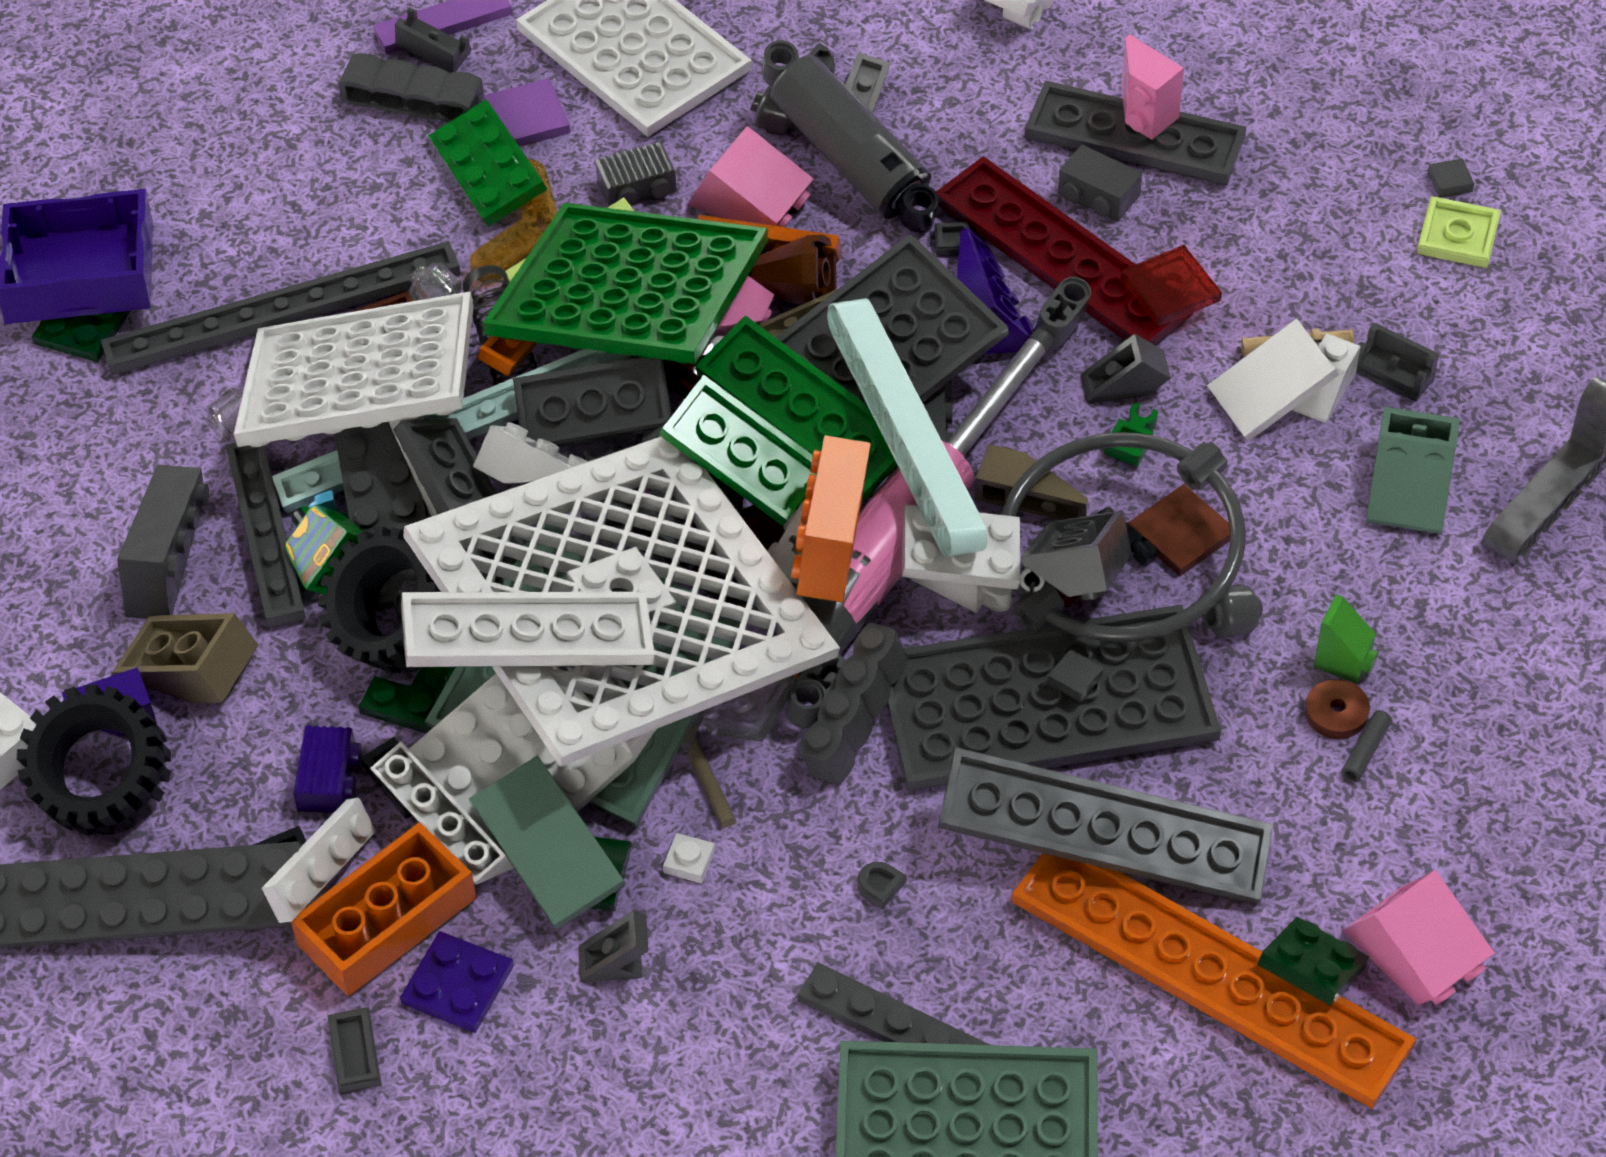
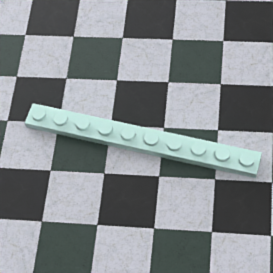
(479, 411)

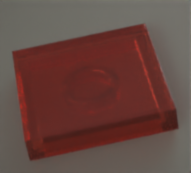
(1171, 285)

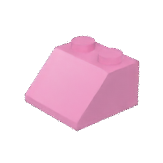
(1150, 88)

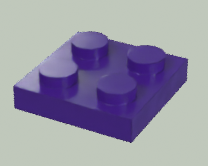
(457, 981)

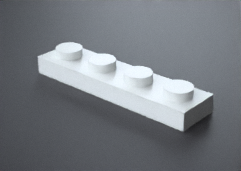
(318, 860)

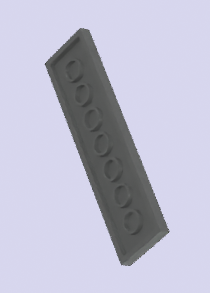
(1106, 826)
(139, 895)

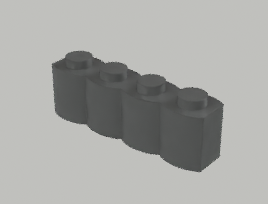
(409, 89)
(849, 709)

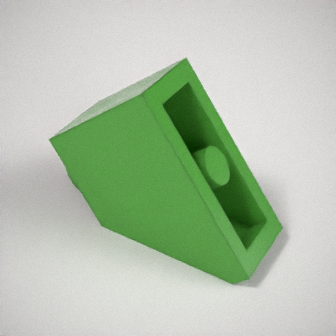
(1345, 643)

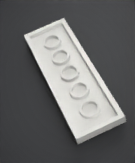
(526, 629)

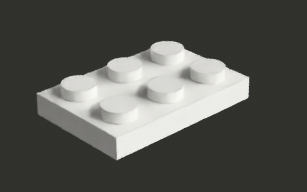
(992, 567)

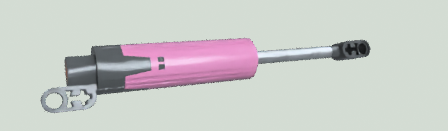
(878, 538)

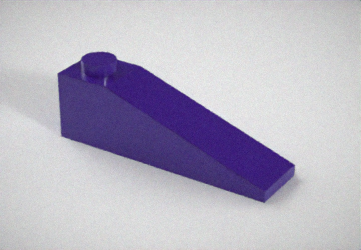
(984, 277)

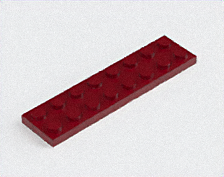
(1049, 245)

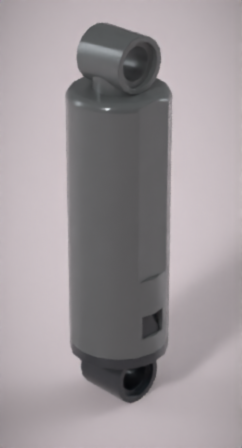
(850, 136)

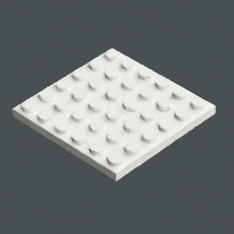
(356, 370)

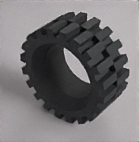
(354, 595)
(63, 727)

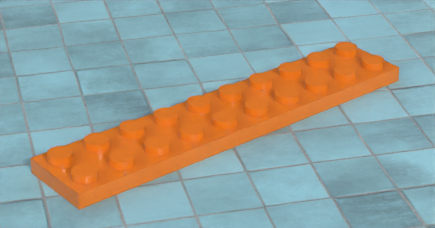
(1215, 974)

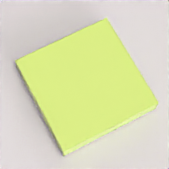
(1459, 232)

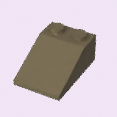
(190, 655)

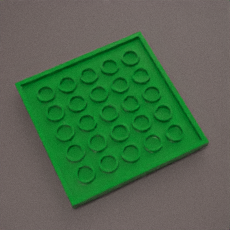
(627, 283)

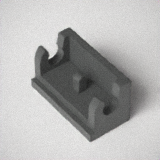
(431, 43)
(1396, 362)

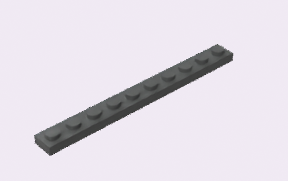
(272, 308)

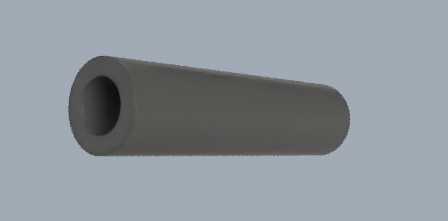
(1366, 745)

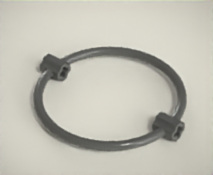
(1197, 470)

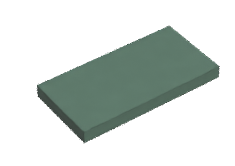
(547, 842)

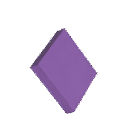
(530, 112)

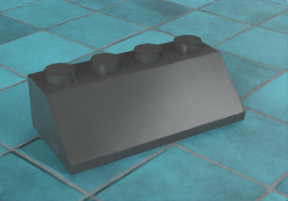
(1080, 553)

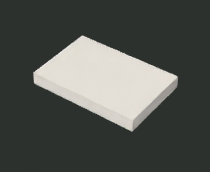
(1272, 380)

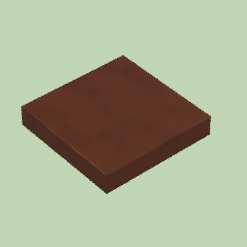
(1182, 529)

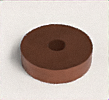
(1333, 723)

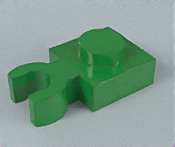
(1135, 425)

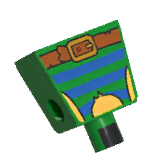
(316, 541)

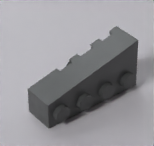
(161, 540)

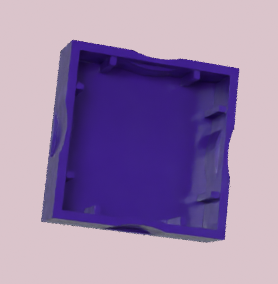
(76, 256)

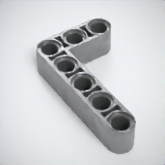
(1556, 483)

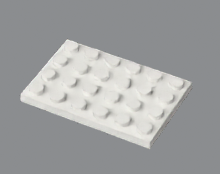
(637, 54)

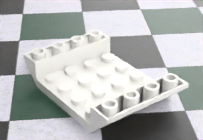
(476, 748)

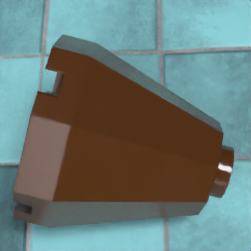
(797, 270)

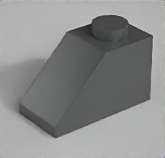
(1126, 372)

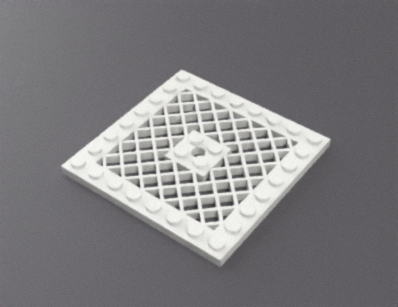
(579, 727)

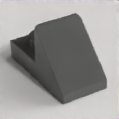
(615, 950)

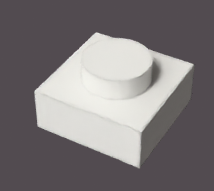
(689, 858)

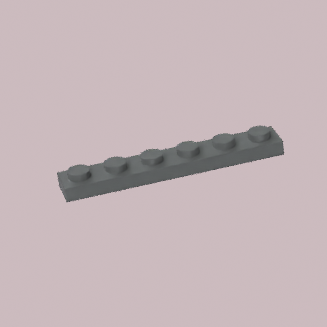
(265, 534)
(874, 1011)

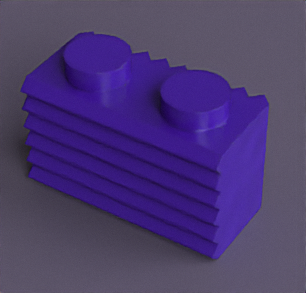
(326, 769)

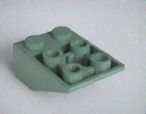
(1412, 470)

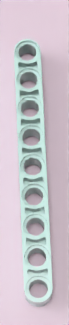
(907, 428)

